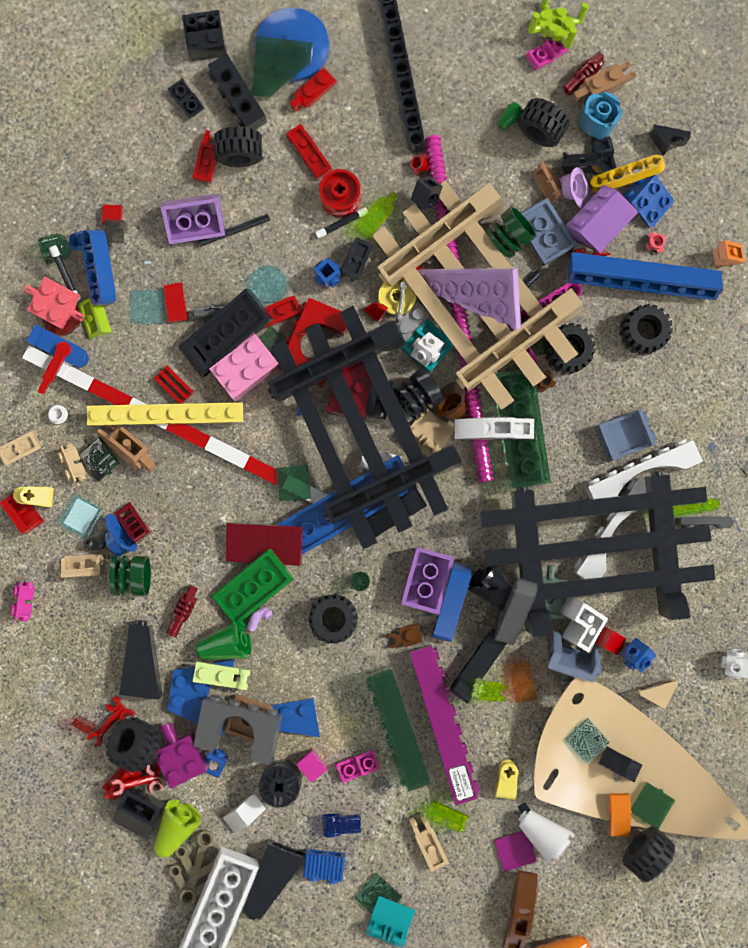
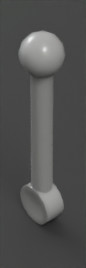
(403, 285)

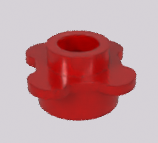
(415, 164)

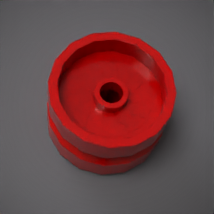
(338, 182)

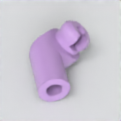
(256, 616)

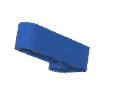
(97, 264)
(452, 602)

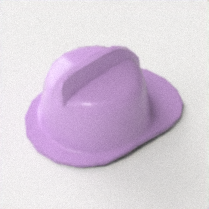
(576, 187)

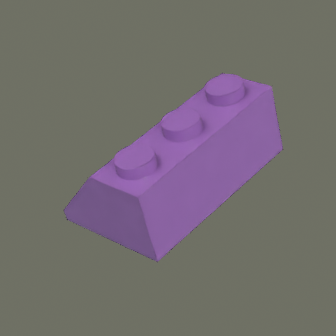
(193, 218)
(601, 219)
(427, 580)

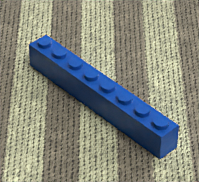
(644, 276)

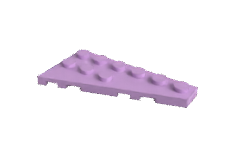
(482, 291)

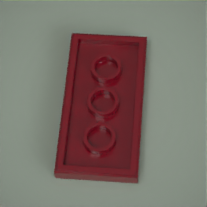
(249, 541)

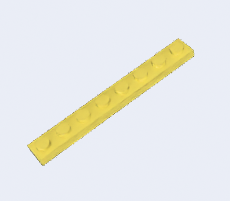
(165, 414)

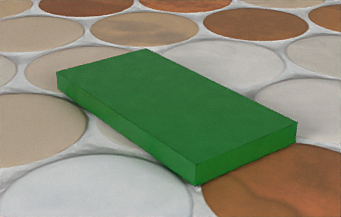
(253, 587)

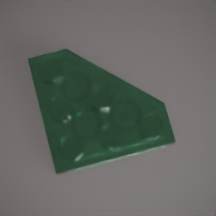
(278, 63)

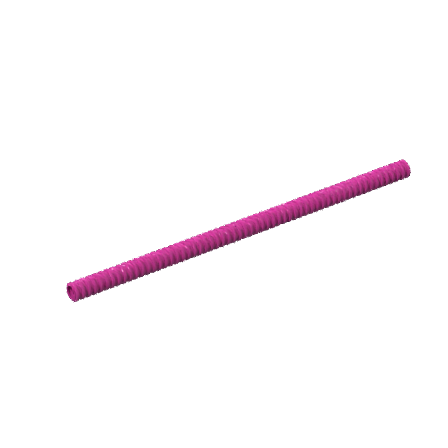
(460, 316)

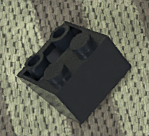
(204, 35)
(138, 811)

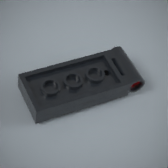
(225, 332)

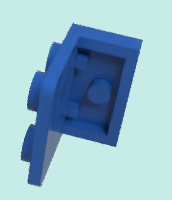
(649, 199)

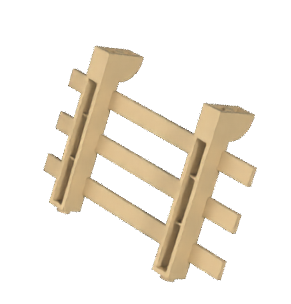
(511, 344)

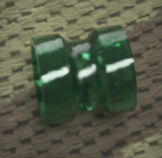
(360, 581)

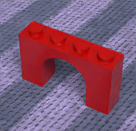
(313, 313)

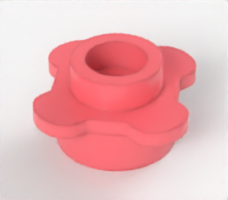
(660, 242)

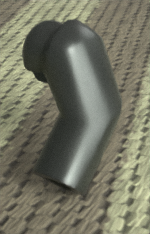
(96, 543)

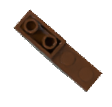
(522, 910)

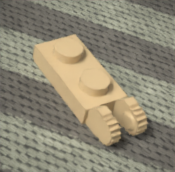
(429, 844)

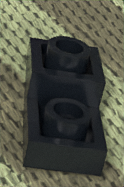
(186, 98)

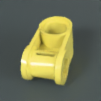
(35, 496)
(506, 783)

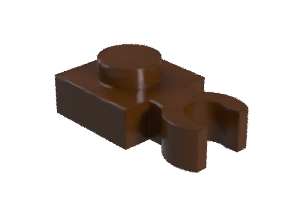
(408, 635)

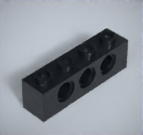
(223, 68)

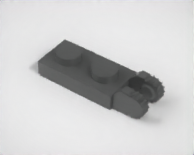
(718, 522)

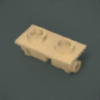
(72, 471)

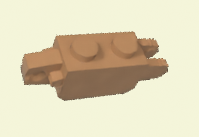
(608, 81)
(127, 447)

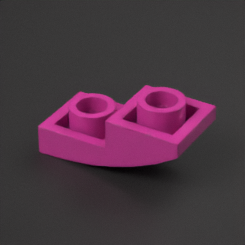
(546, 53)
(357, 766)

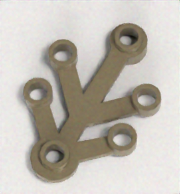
(194, 871)

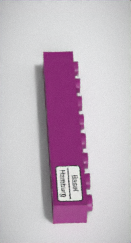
(443, 724)

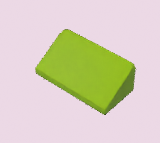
(94, 319)

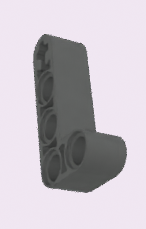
(510, 621)

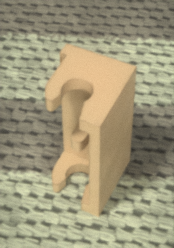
(20, 447)
(82, 565)

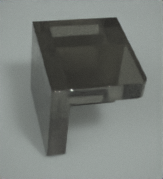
(115, 231)

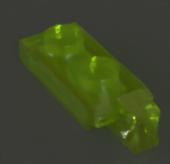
(376, 215)

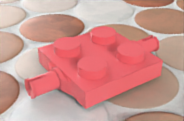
(53, 302)

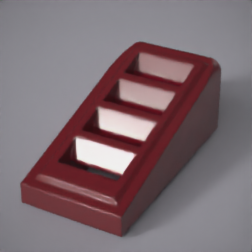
(131, 532)

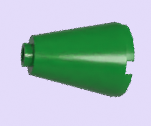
(226, 643)

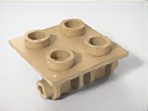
(431, 433)

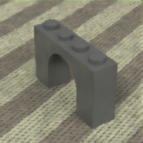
(265, 725)

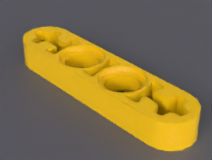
(627, 173)

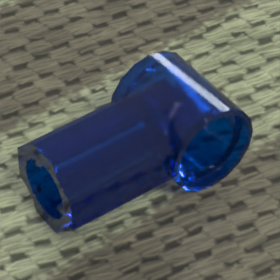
(335, 825)

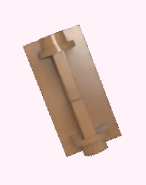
(547, 182)

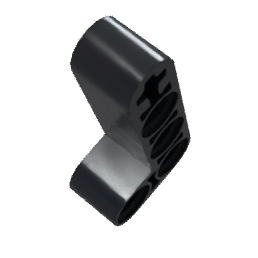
(477, 667)

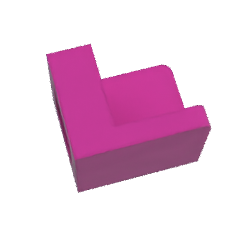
(312, 765)

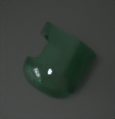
(54, 239)

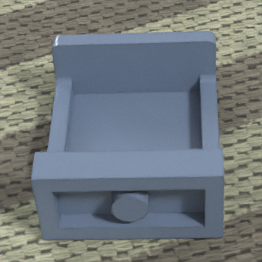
(625, 435)
(573, 661)

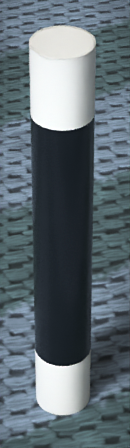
(340, 223)
(62, 268)

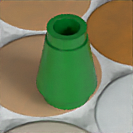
(510, 115)

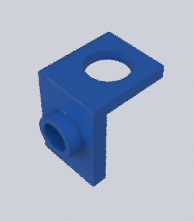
(218, 756)

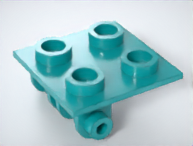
(390, 922)

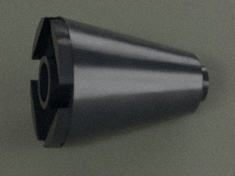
(488, 579)

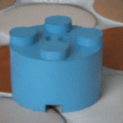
(600, 115)

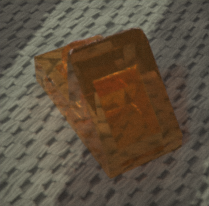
(522, 682)

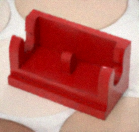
(23, 515)

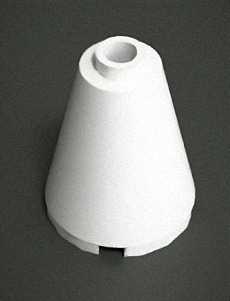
(545, 835)

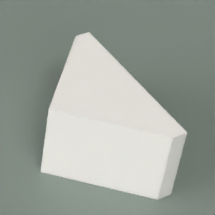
(244, 813)

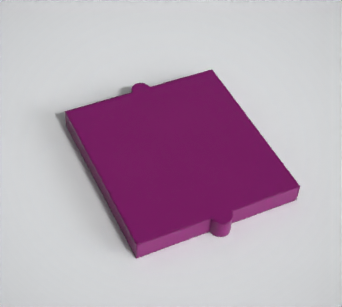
(515, 851)

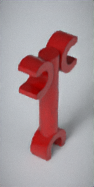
(119, 711)
(152, 779)

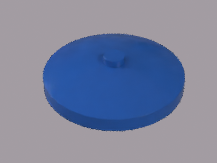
(299, 26)

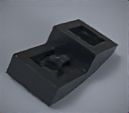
(606, 146)

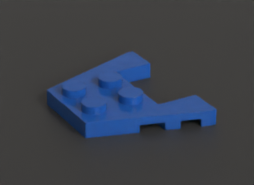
(187, 696)

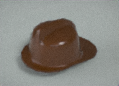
(453, 405)

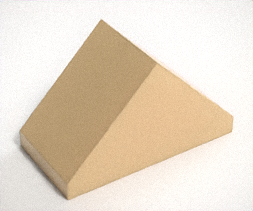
(658, 693)

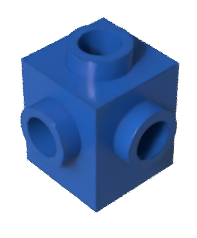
(327, 267)
(638, 655)

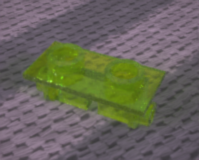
(440, 812)

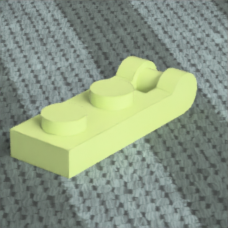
(220, 675)

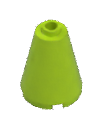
(175, 827)

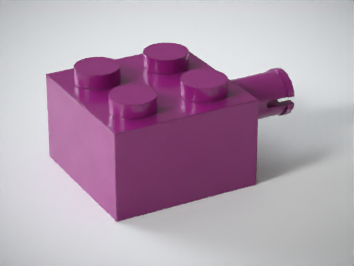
(179, 758)

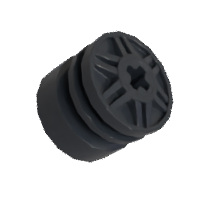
(421, 392)
(280, 772)

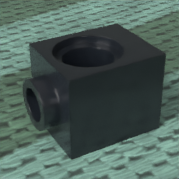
(426, 193)

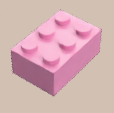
(245, 367)

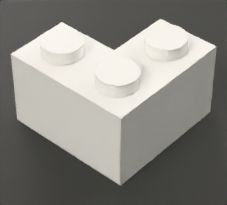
(584, 623)

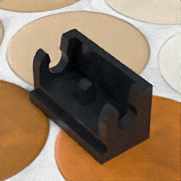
(586, 162)
(356, 259)
(374, 405)

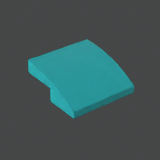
(427, 327)

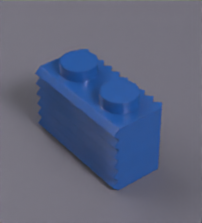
(324, 865)

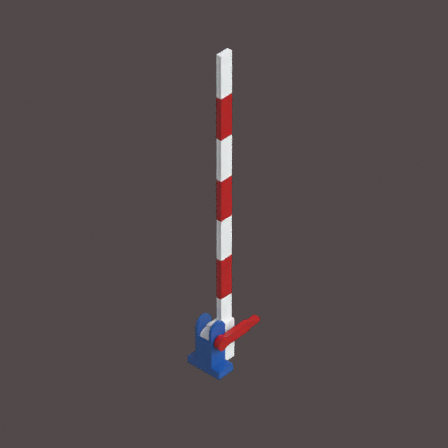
(68, 354)

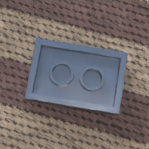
(552, 235)

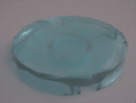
(268, 284)

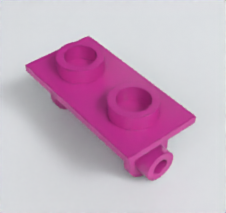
(20, 608)

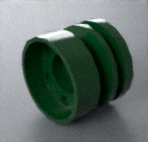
(513, 229)
(129, 576)

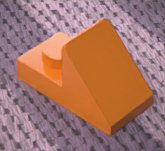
(728, 253)

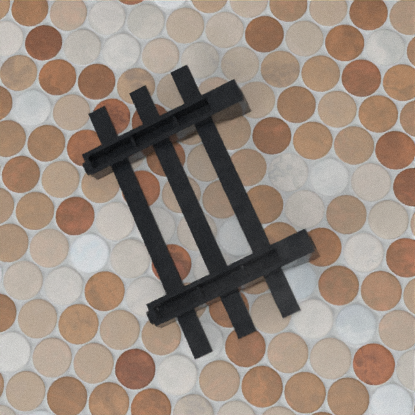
(386, 486)
(662, 539)

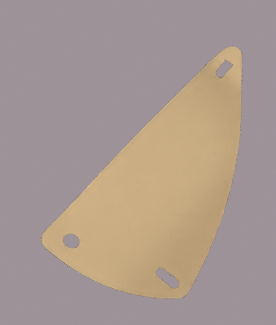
(666, 765)

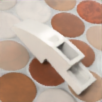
(494, 428)

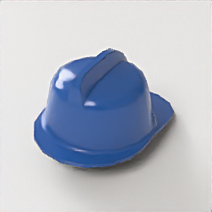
(117, 538)

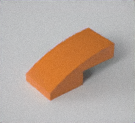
(620, 814)

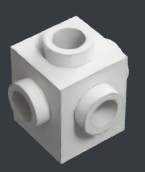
(427, 349)
(735, 664)

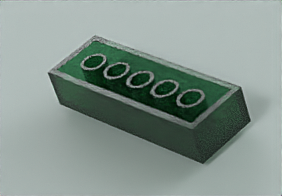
(524, 458)
(399, 730)

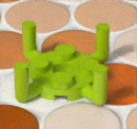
(557, 23)

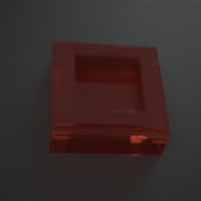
(84, 724)

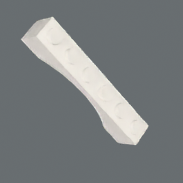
(679, 458)
(595, 565)

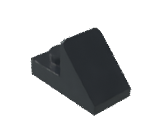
(663, 136)
(620, 764)

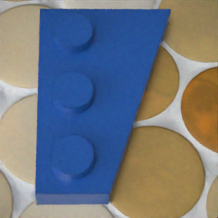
(299, 717)

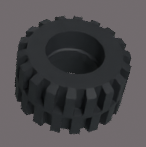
(543, 122)
(238, 146)
(658, 321)
(585, 345)
(321, 631)
(133, 744)
(649, 854)

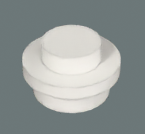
(57, 414)

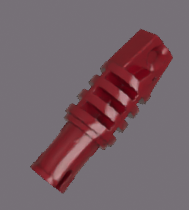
(586, 70)
(182, 610)

